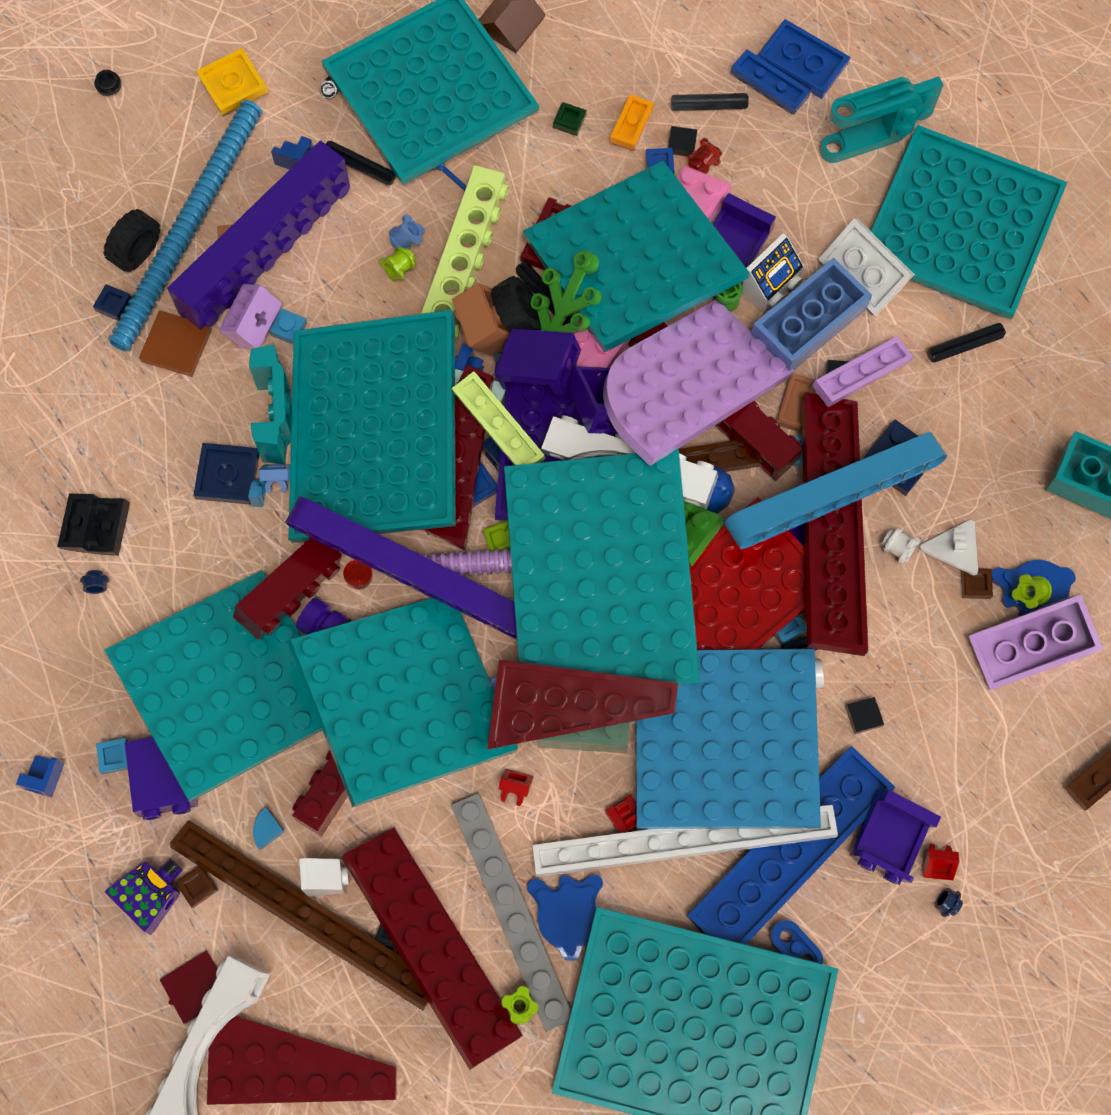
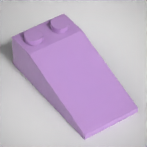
(1035, 641)

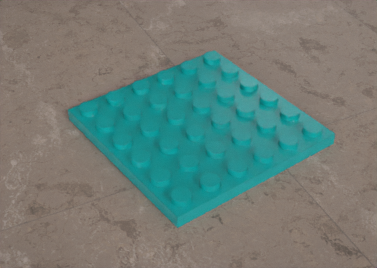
(429, 87)
(967, 220)
(651, 249)
(215, 691)
(399, 698)

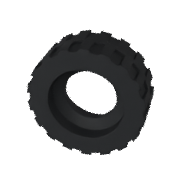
(131, 240)
(513, 305)

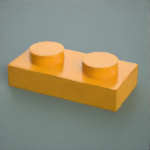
(632, 122)

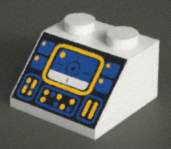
(773, 275)

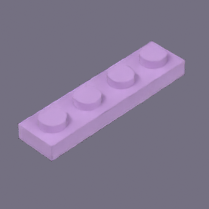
(862, 371)

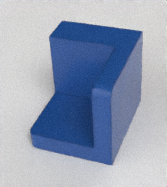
(291, 153)
(42, 776)

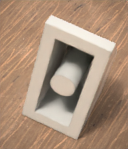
(323, 877)

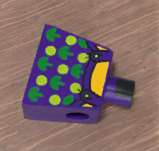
(146, 893)

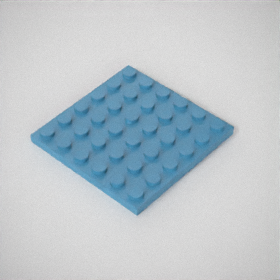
(735, 747)

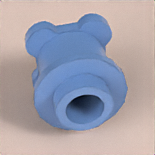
(406, 233)

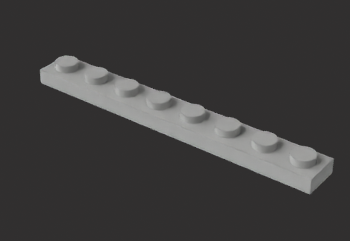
(512, 912)

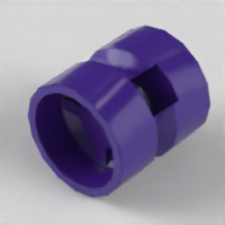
(318, 616)

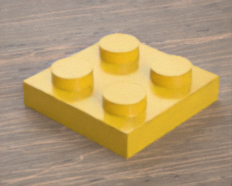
(231, 81)

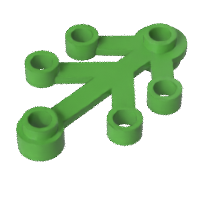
(565, 304)

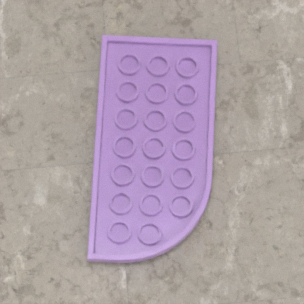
(687, 380)

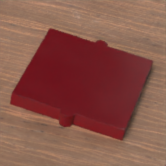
(189, 985)

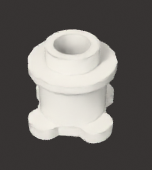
(900, 545)

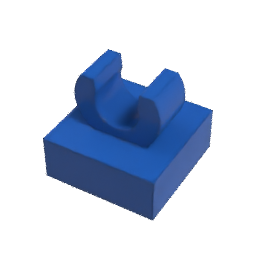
(466, 357)

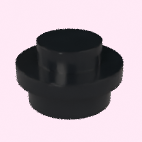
(107, 82)

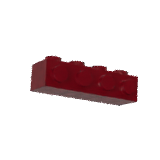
(286, 588)
(322, 800)

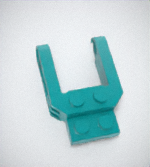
(898, 105)

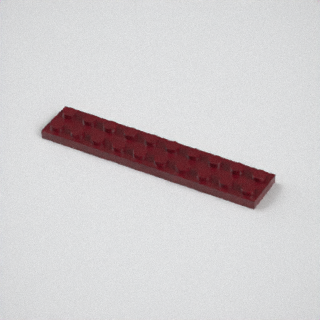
(836, 540)

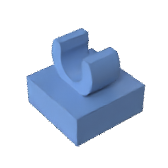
(275, 473)

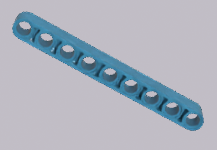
(834, 490)

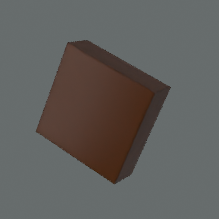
(978, 585)
(196, 886)

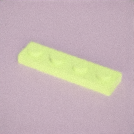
(497, 421)

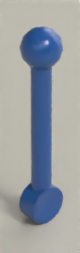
(442, 167)

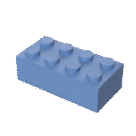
(812, 314)

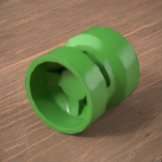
(729, 299)

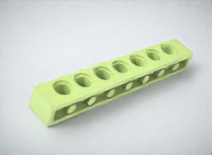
(481, 184)

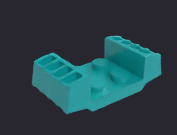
(269, 375)

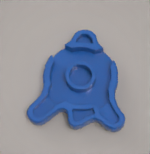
(1008, 579)
(566, 913)

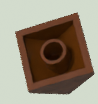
(512, 21)

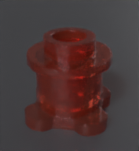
(704, 156)

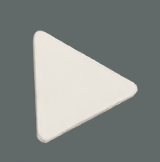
(955, 547)

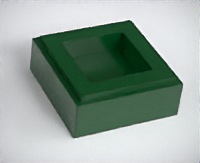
(569, 119)

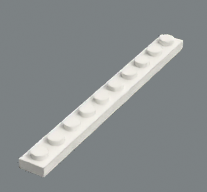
(666, 844)

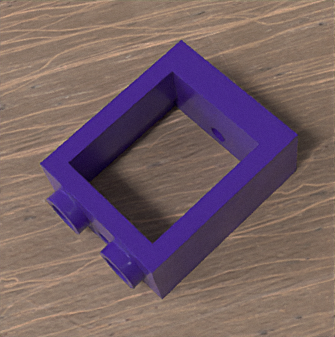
(581, 388)

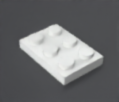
(869, 264)

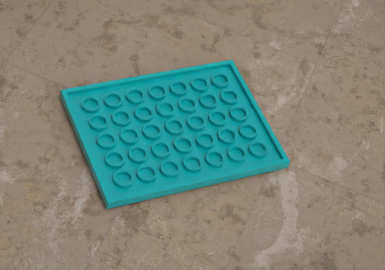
(376, 422)
(603, 567)
(692, 1024)

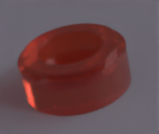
(357, 575)

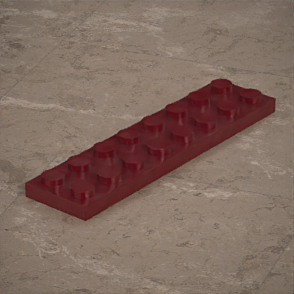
(431, 948)

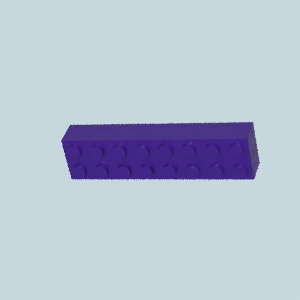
(260, 236)

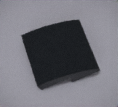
(93, 524)

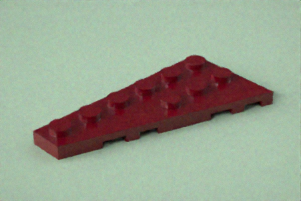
(468, 451)
(556, 701)
(273, 1066)

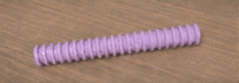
(475, 562)

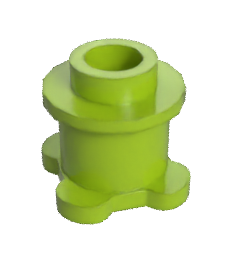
(398, 263)
(1032, 590)
(522, 997)

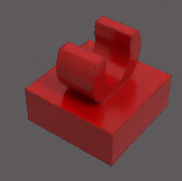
(515, 783)
(623, 815)
(941, 863)

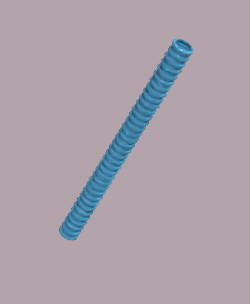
(186, 224)

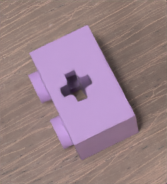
(250, 316)

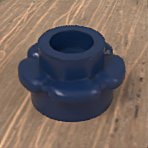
(94, 582)
(949, 902)

